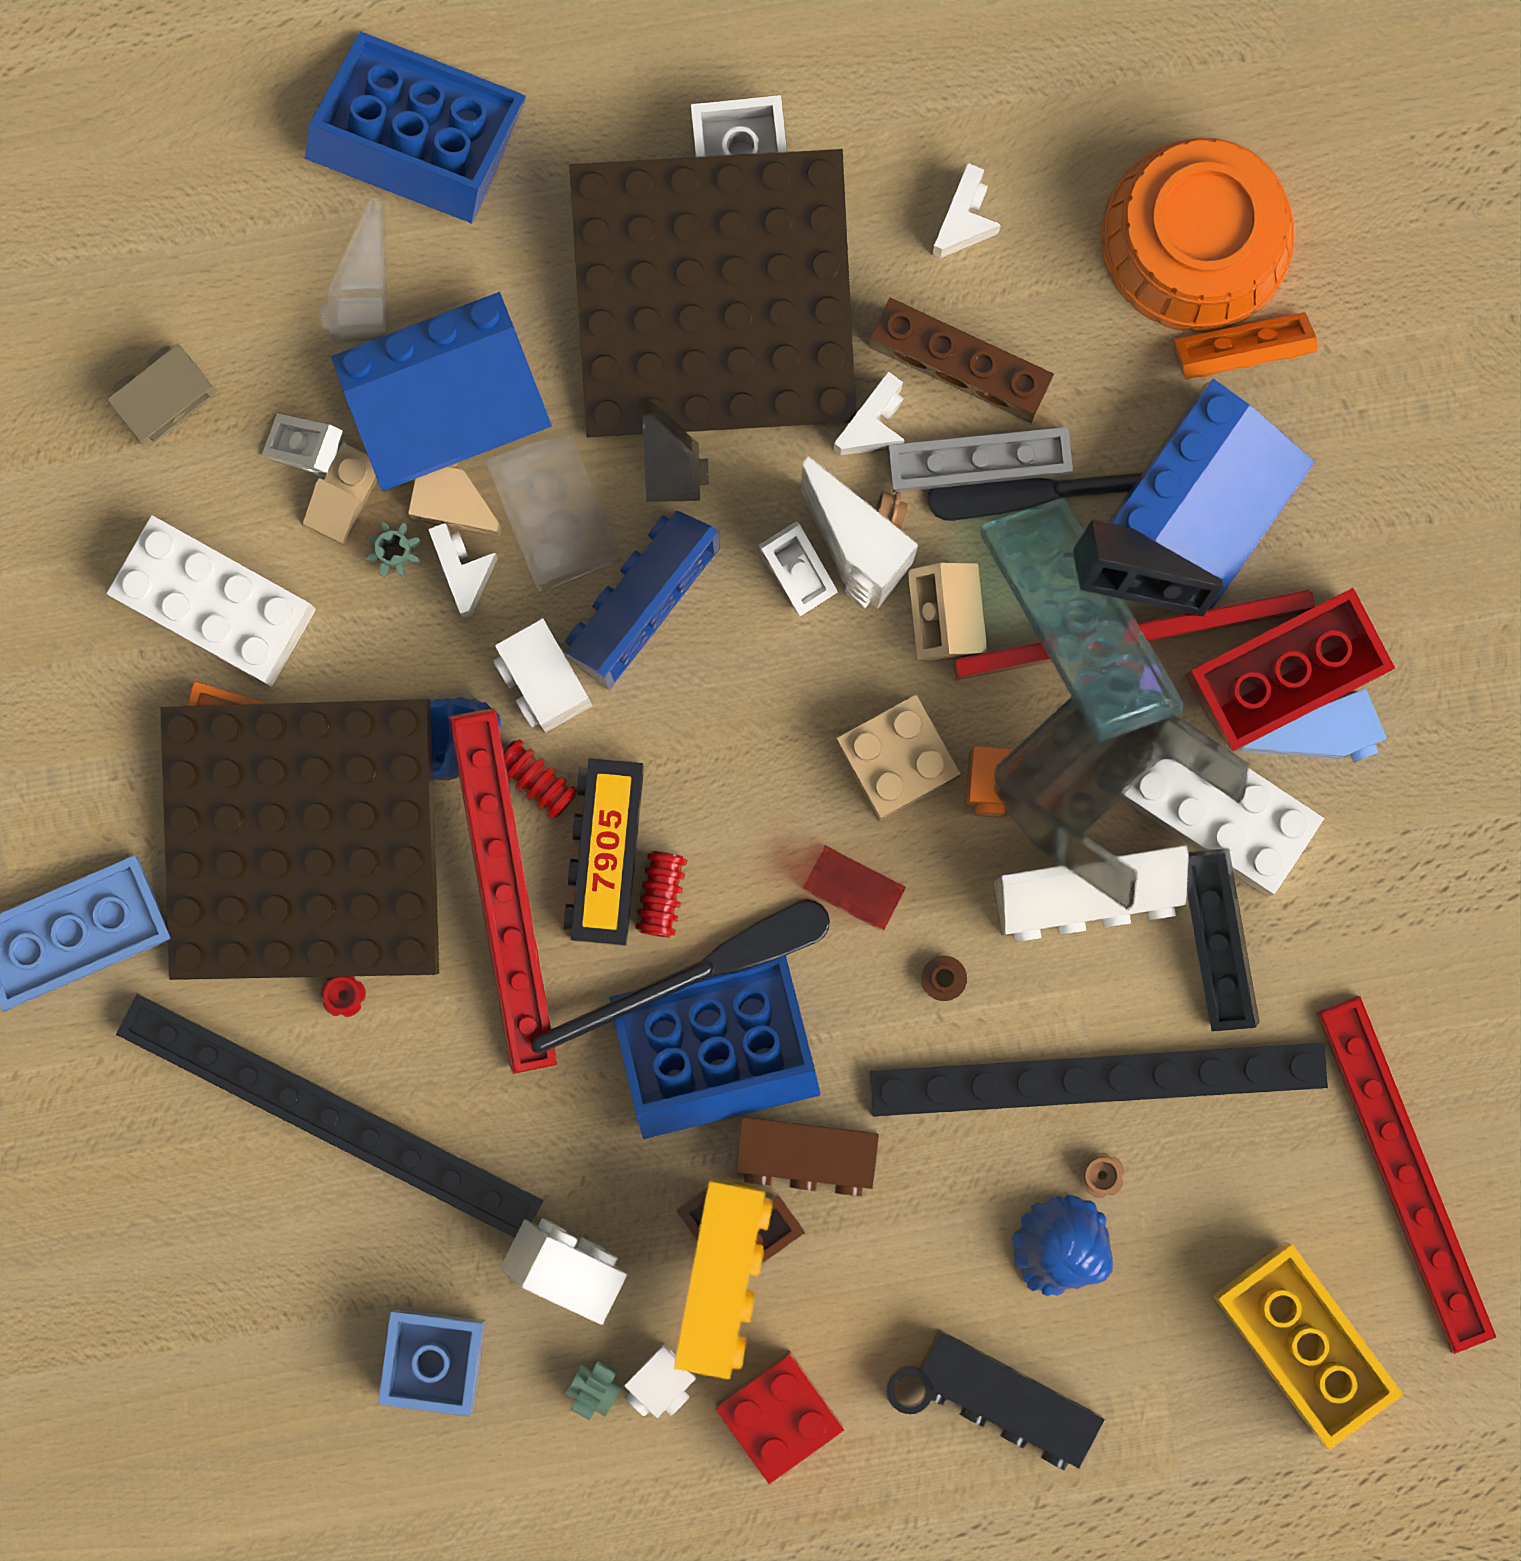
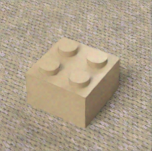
(897, 757)

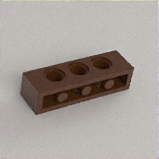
(960, 360)

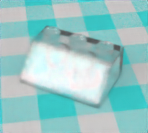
(553, 511)

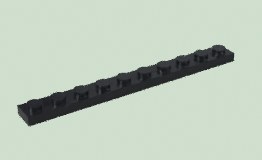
(1098, 1079)
(328, 1116)

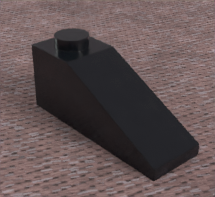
(1138, 569)

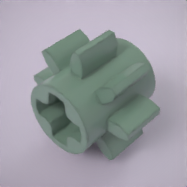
(397, 562)
(593, 1390)

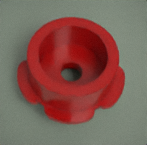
(348, 1006)

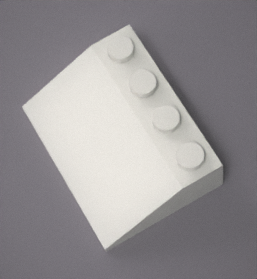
(862, 543)
(1066, 901)

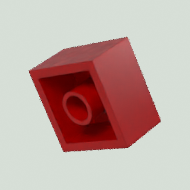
(779, 1417)

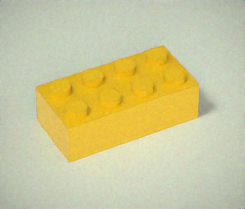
(720, 1278)
(1307, 1345)

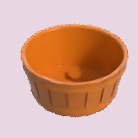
(1198, 234)

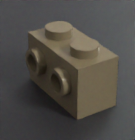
(161, 394)

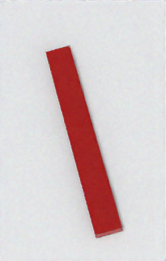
(1153, 630)
(502, 886)
(1406, 1175)

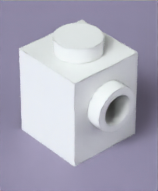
(658, 1385)

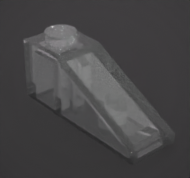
(358, 289)

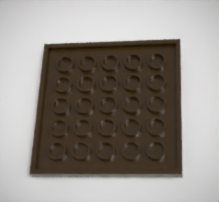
(714, 291)
(300, 840)

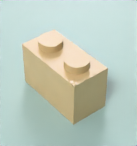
(947, 611)

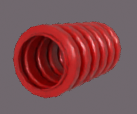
(537, 780)
(661, 894)

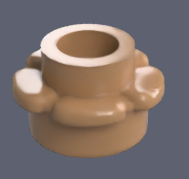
(892, 508)
(1113, 1180)

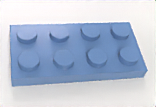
(77, 931)

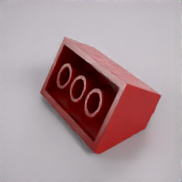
(1290, 670)

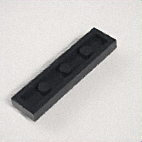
(1220, 941)

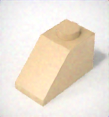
(452, 499)

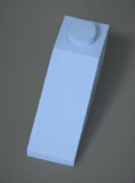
(1330, 732)

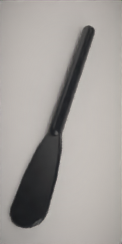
(1015, 495)
(760, 943)

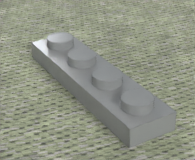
(980, 459)

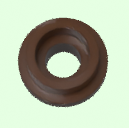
(929, 978)

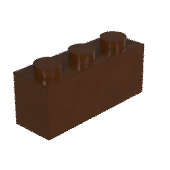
(807, 1155)

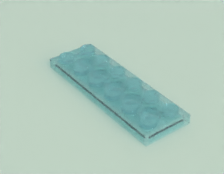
(1083, 632)

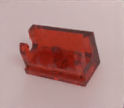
(854, 888)

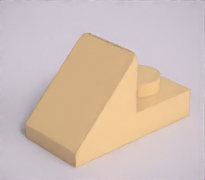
(341, 494)

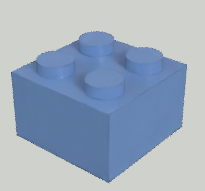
(432, 1362)

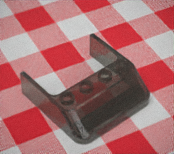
(1067, 780)

